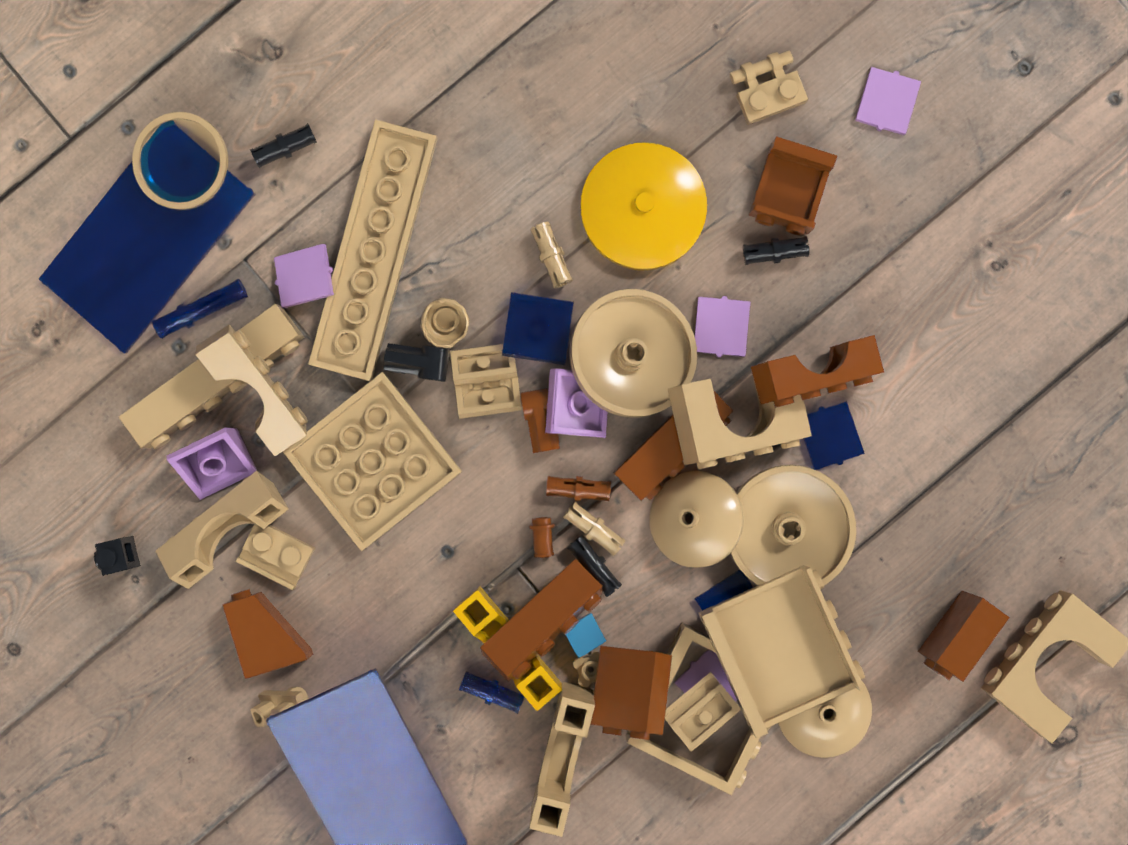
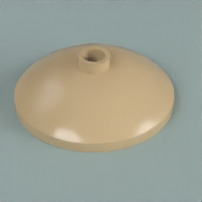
(202, 133)
(715, 524)
(835, 735)

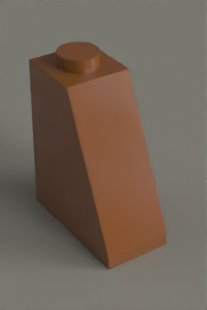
(262, 635)

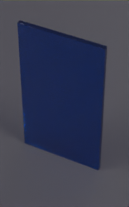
(137, 252)
(364, 768)

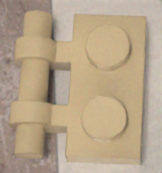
(773, 96)

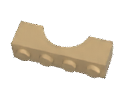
(228, 357)
(191, 551)

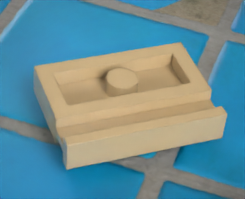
(275, 555)
(701, 711)

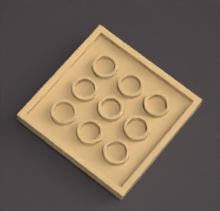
(372, 461)

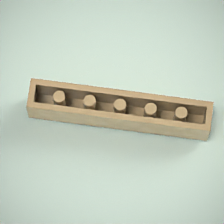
(195, 390)

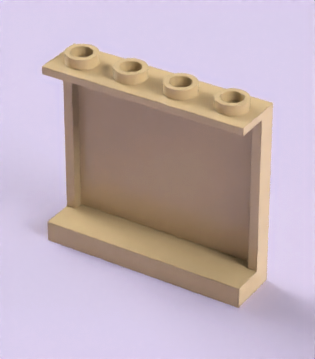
(782, 648)

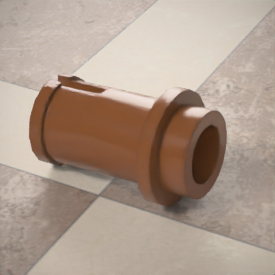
(542, 537)

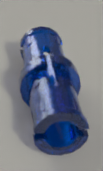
(491, 692)

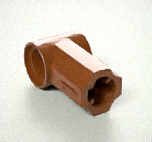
(535, 412)

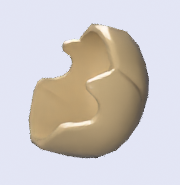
(444, 322)

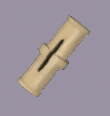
(551, 254)
(594, 528)

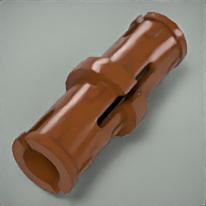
(578, 488)

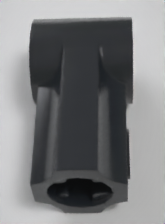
(425, 362)

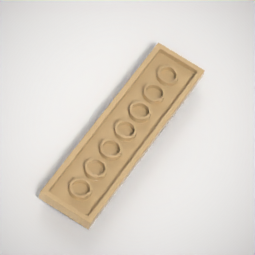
(373, 250)

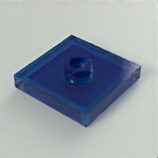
(537, 328)

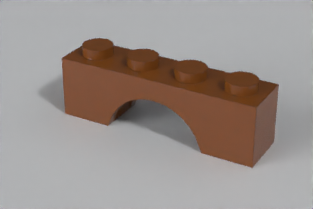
(787, 377)

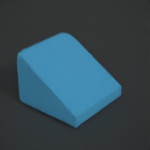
(585, 636)

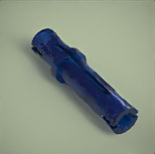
(188, 314)

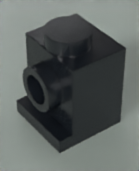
(112, 557)

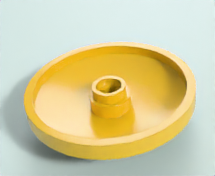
(643, 206)

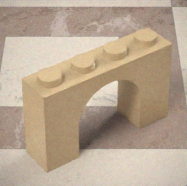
(706, 437)
(1015, 681)
(554, 783)

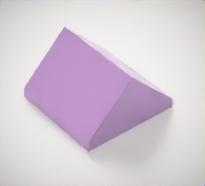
(213, 462)

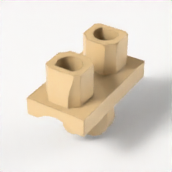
(276, 701)

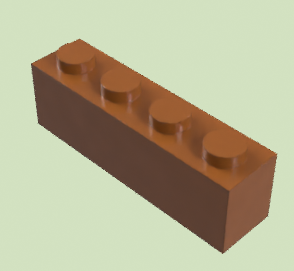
(659, 457)
(542, 620)

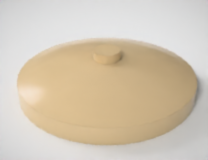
(631, 352)
(793, 521)

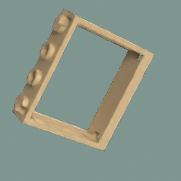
(747, 750)

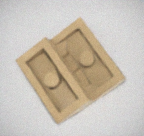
(485, 381)

